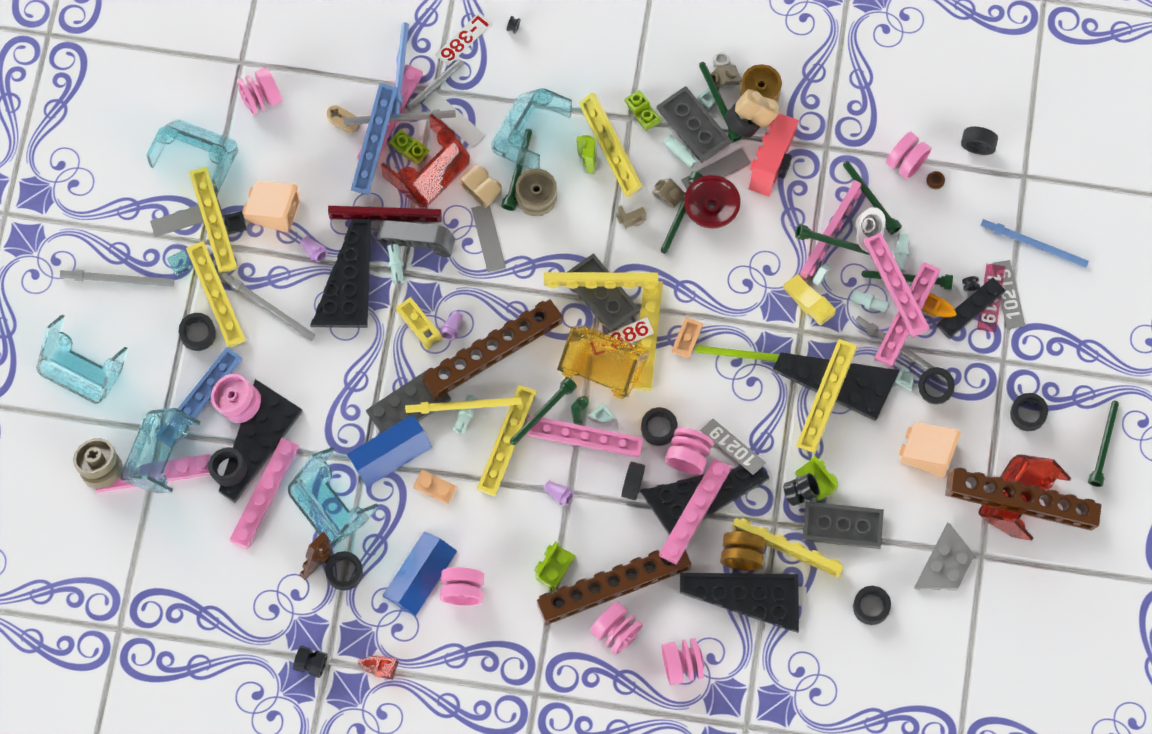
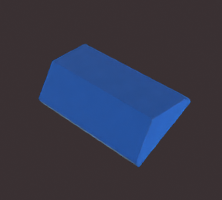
(389, 450)
(419, 573)

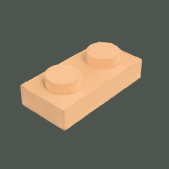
(687, 337)
(434, 487)

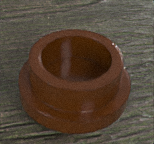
(935, 180)

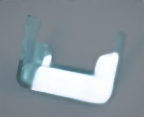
(510, 141)
(220, 148)
(73, 370)
(153, 448)
(321, 503)

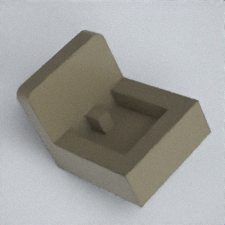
(726, 76)
(668, 191)
(632, 218)

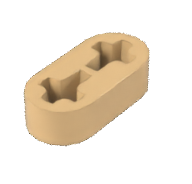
(339, 122)

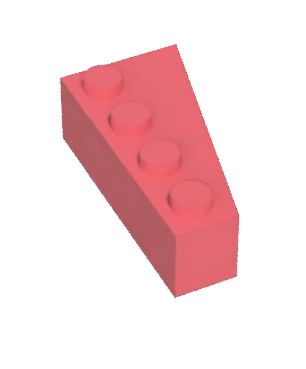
(771, 154)

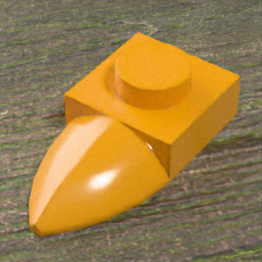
(938, 306)

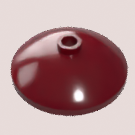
(712, 191)

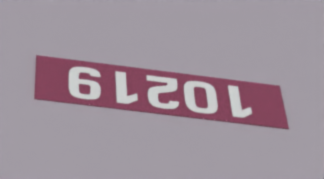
(988, 318)

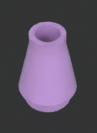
(315, 250)
(451, 327)
(560, 493)

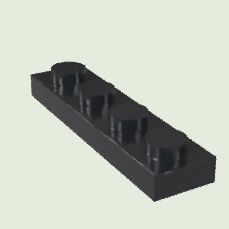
(971, 308)

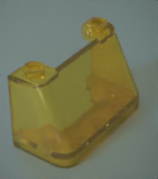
(602, 359)

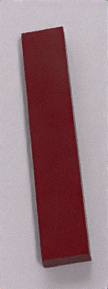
(385, 214)

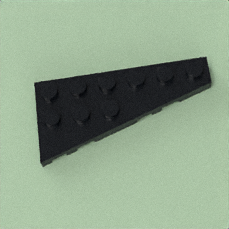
(347, 289)
(862, 390)
(260, 436)
(671, 499)
(758, 596)

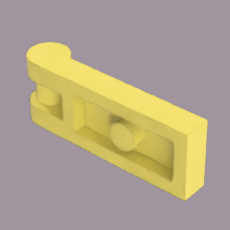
(418, 322)

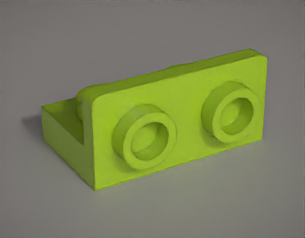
(587, 148)
(826, 481)
(554, 565)

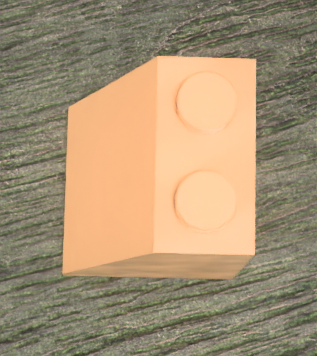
(272, 205)
(929, 448)

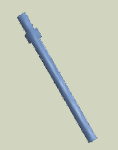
(400, 69)
(1000, 229)

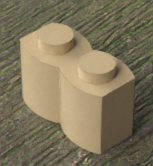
(757, 108)
(481, 186)

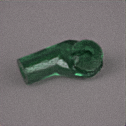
(577, 407)

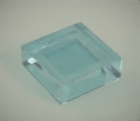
(179, 262)

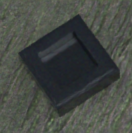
(785, 166)
(235, 222)

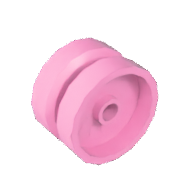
(908, 155)
(235, 398)
(462, 586)

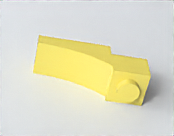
(809, 300)

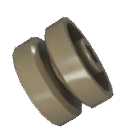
(536, 192)
(97, 463)

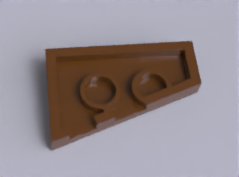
(317, 553)

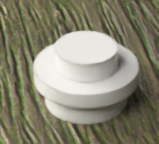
(721, 59)

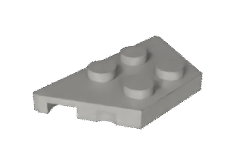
(946, 563)

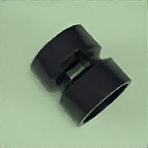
(803, 489)
(310, 661)

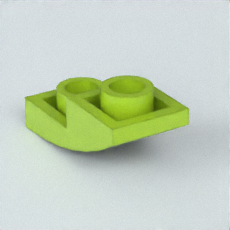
(642, 111)
(408, 147)

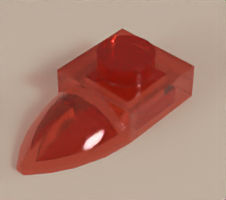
(379, 666)

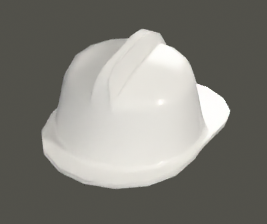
(869, 224)

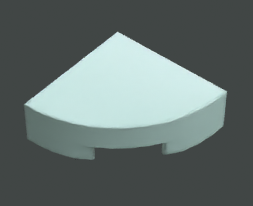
(706, 99)
(821, 274)
(905, 378)
(602, 414)

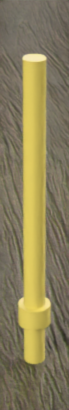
(424, 407)

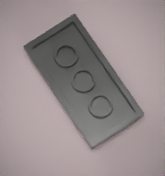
(693, 124)
(609, 306)
(392, 407)
(843, 525)

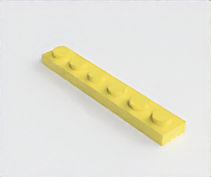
(610, 144)
(213, 220)
(594, 279)
(215, 294)
(651, 309)
(826, 396)
(503, 448)
(793, 550)

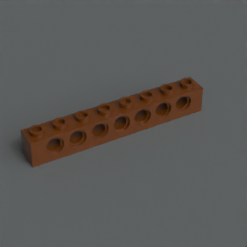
(438, 387)
(957, 488)
(607, 592)

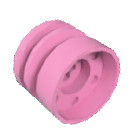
(259, 91)
(689, 451)
(620, 631)
(682, 661)

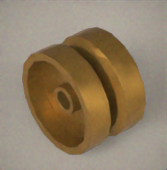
(762, 79)
(743, 551)

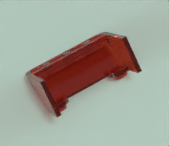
(437, 174)
(1028, 471)

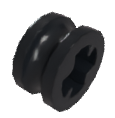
(513, 24)
(970, 283)

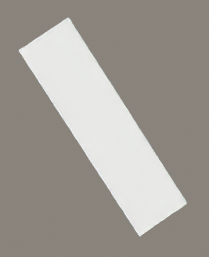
(459, 124)

